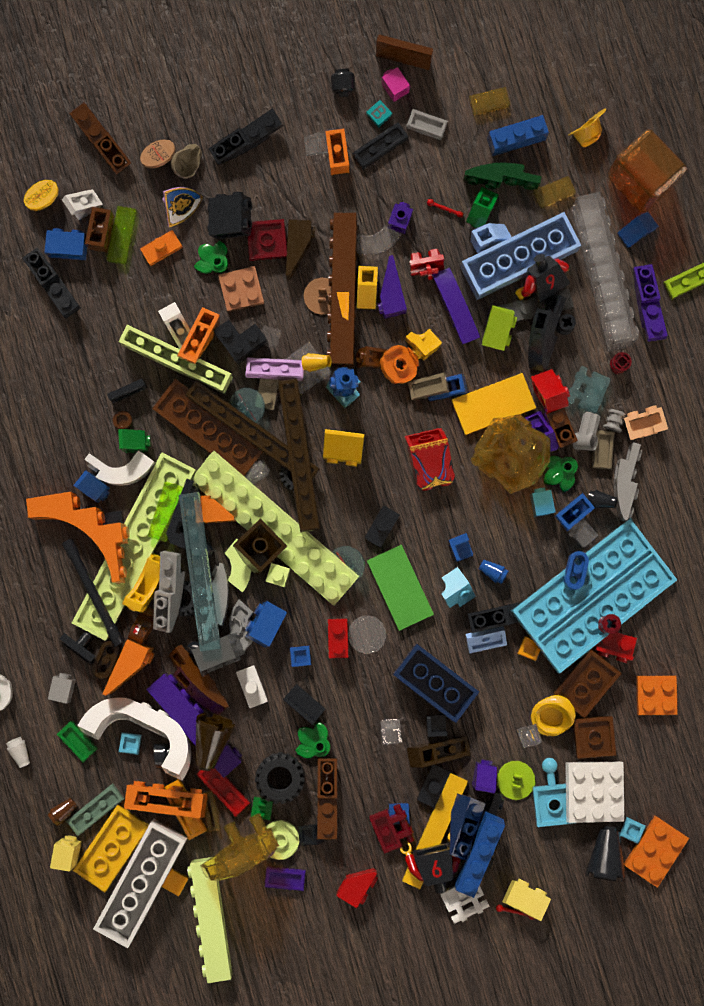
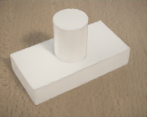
(252, 686)

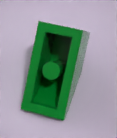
(482, 208)
(133, 440)

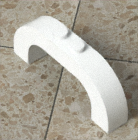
(115, 709)

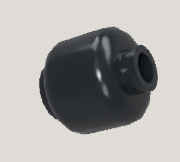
(343, 82)

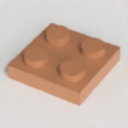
(241, 289)

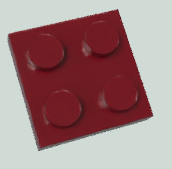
(267, 240)

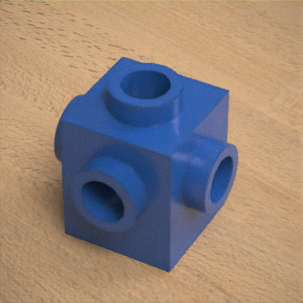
(340, 387)

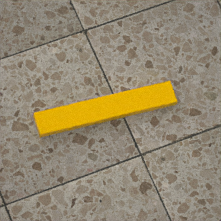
(438, 820)

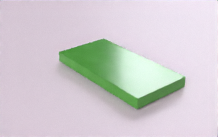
(400, 587)

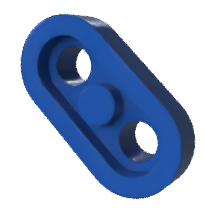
(576, 571)

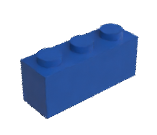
(517, 135)

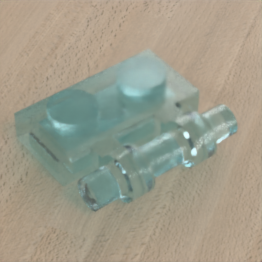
(594, 391)

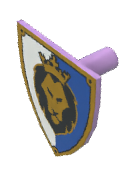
(180, 204)

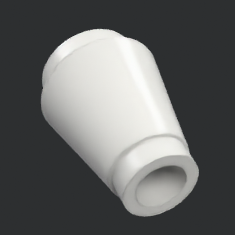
(18, 751)

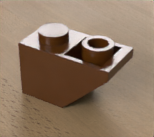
(562, 427)

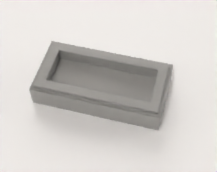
(426, 124)

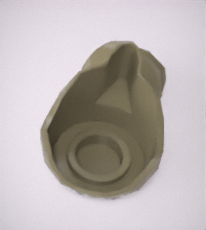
(186, 161)

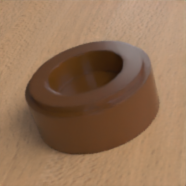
(122, 420)

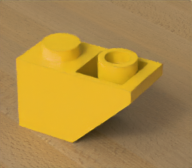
(367, 287)

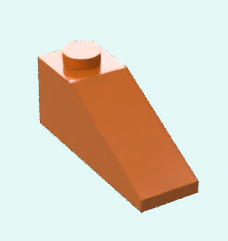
(199, 335)

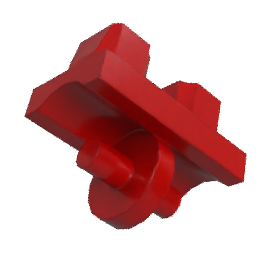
(428, 265)

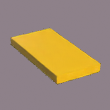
(499, 399)
(111, 848)

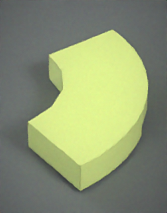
(240, 571)

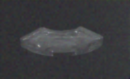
(376, 243)

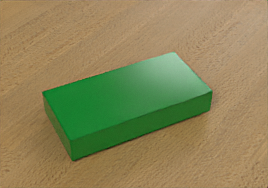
(77, 741)

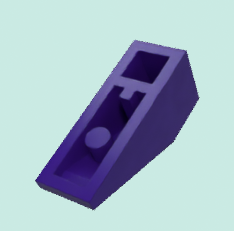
(391, 297)

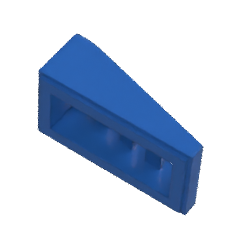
(462, 391)

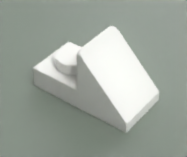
(81, 203)

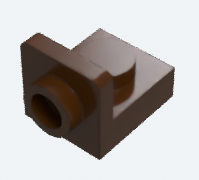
(369, 357)

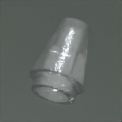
(257, 472)

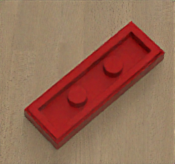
(224, 790)

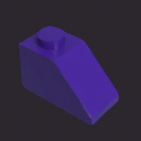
(540, 423)
(485, 776)

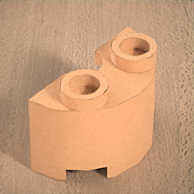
(645, 423)

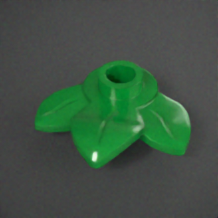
(210, 256)
(558, 474)
(311, 739)

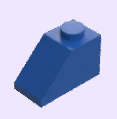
(92, 487)

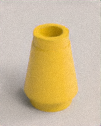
(314, 362)

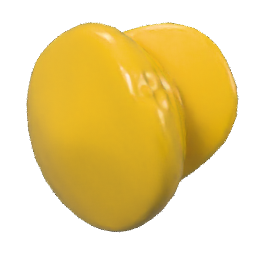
(553, 715)

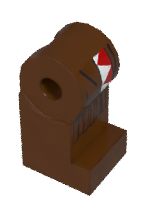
(142, 627)

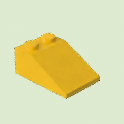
(343, 447)

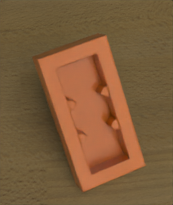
(161, 247)

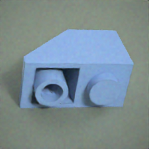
(488, 236)

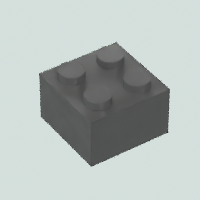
(211, 660)

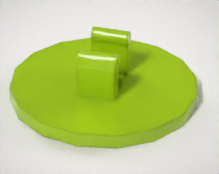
(515, 780)

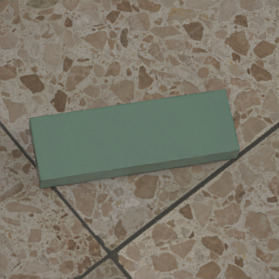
(95, 809)

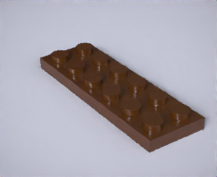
(205, 428)

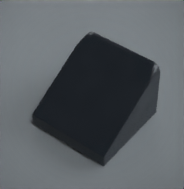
(308, 835)

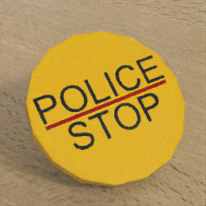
(41, 195)

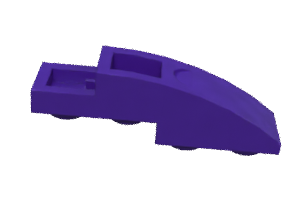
(648, 303)

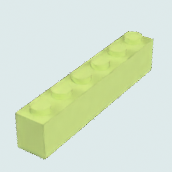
(167, 355)
(211, 924)

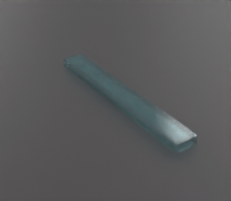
(199, 571)

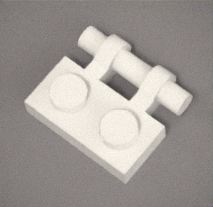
(455, 899)

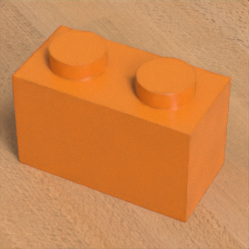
(337, 151)

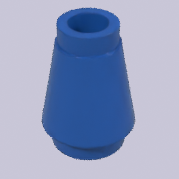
(494, 571)

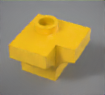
(423, 344)

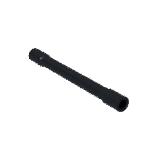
(74, 555)

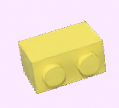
(66, 853)
(526, 899)

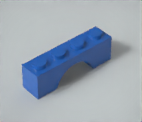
(480, 855)

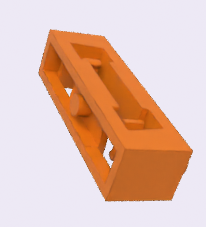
(135, 796)

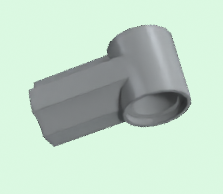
(587, 435)

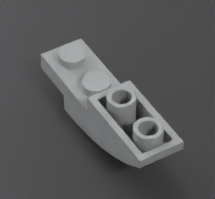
(623, 487)
(221, 592)
(169, 596)

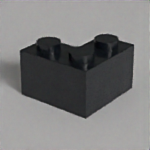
(243, 344)

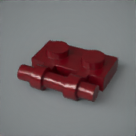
(386, 831)

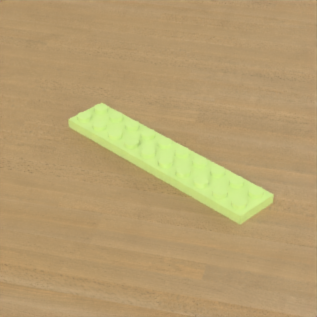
(248, 504)
(137, 549)

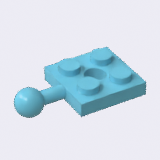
(544, 794)

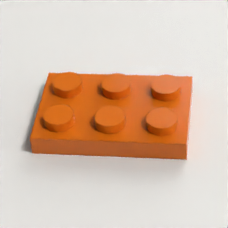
(656, 851)

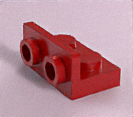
(617, 645)

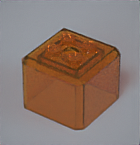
(646, 171)

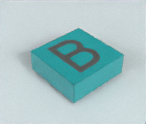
(379, 113)

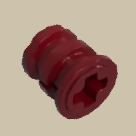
(615, 624)

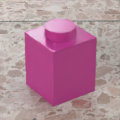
(395, 84)

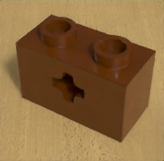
(99, 229)

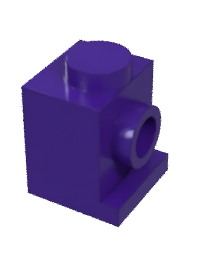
(400, 224)

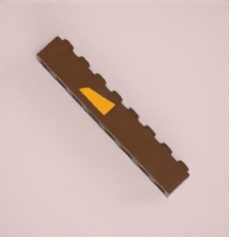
(343, 289)

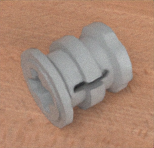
(614, 420)

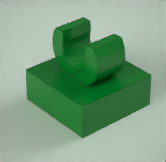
(262, 806)

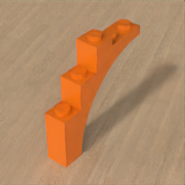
(90, 520)

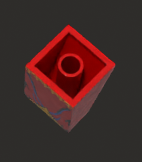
(430, 459)

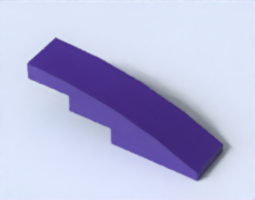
(455, 306)

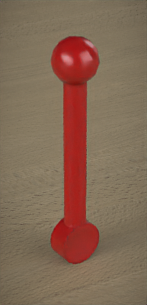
(430, 202)
(499, 908)

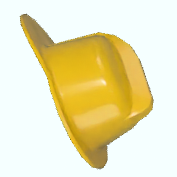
(590, 131)

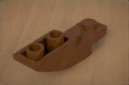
(100, 138)
(199, 688)
(327, 799)

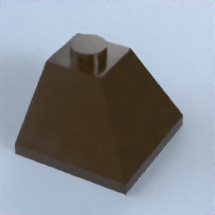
(259, 547)

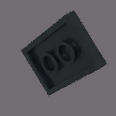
(175, 529)

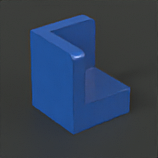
(460, 547)

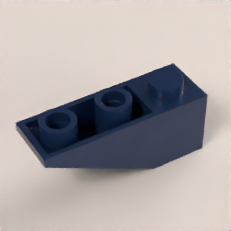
(464, 824)

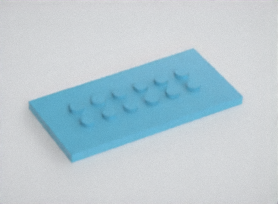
(619, 580)

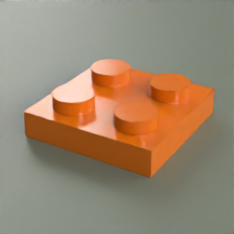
(656, 695)

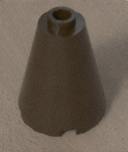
(211, 739)

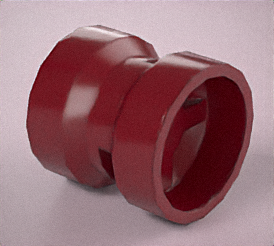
(617, 365)

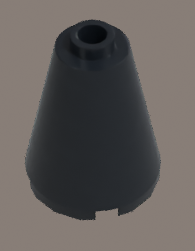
(607, 856)

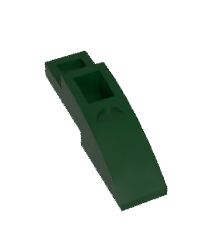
(495, 173)

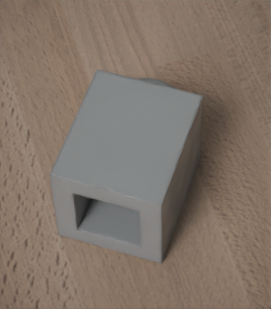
(62, 688)

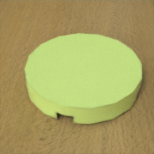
(287, 838)

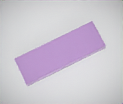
(274, 369)

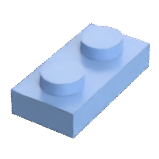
(486, 639)

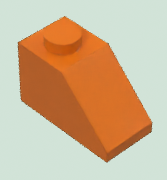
(214, 512)

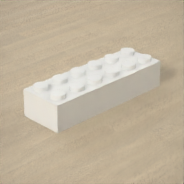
(140, 883)

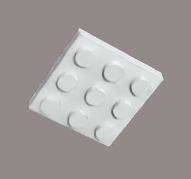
(594, 792)

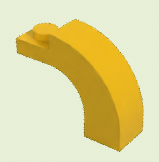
(147, 584)

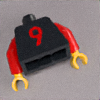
(544, 278)
(432, 865)

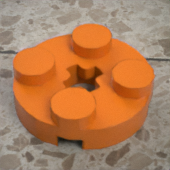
(389, 368)

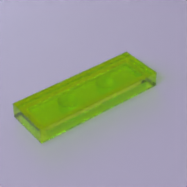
(122, 235)
(164, 511)

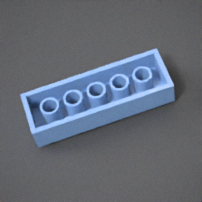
(511, 258)

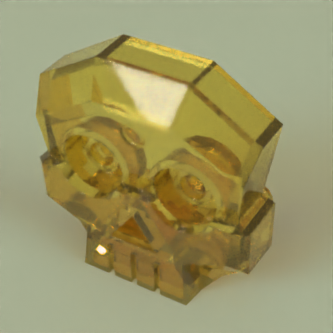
(525, 461)
(242, 852)

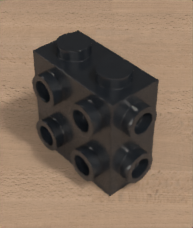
(229, 216)

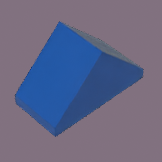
(637, 229)
(574, 511)

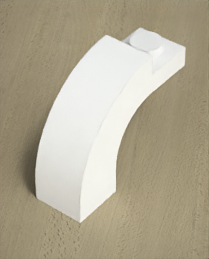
(129, 474)

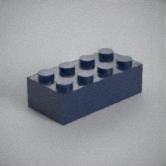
(436, 683)

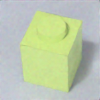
(278, 575)

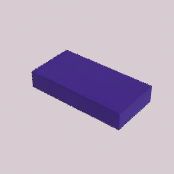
(285, 878)

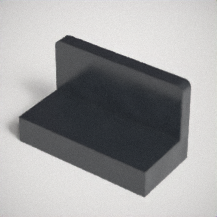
(304, 704)

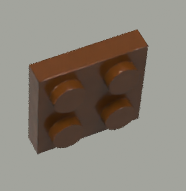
(594, 737)

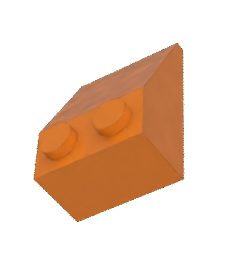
(130, 662)

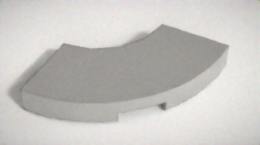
(238, 622)

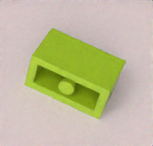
(498, 328)

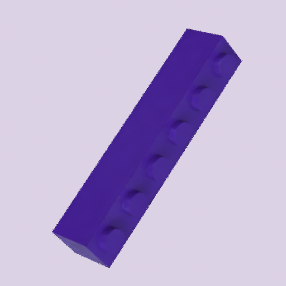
(184, 712)

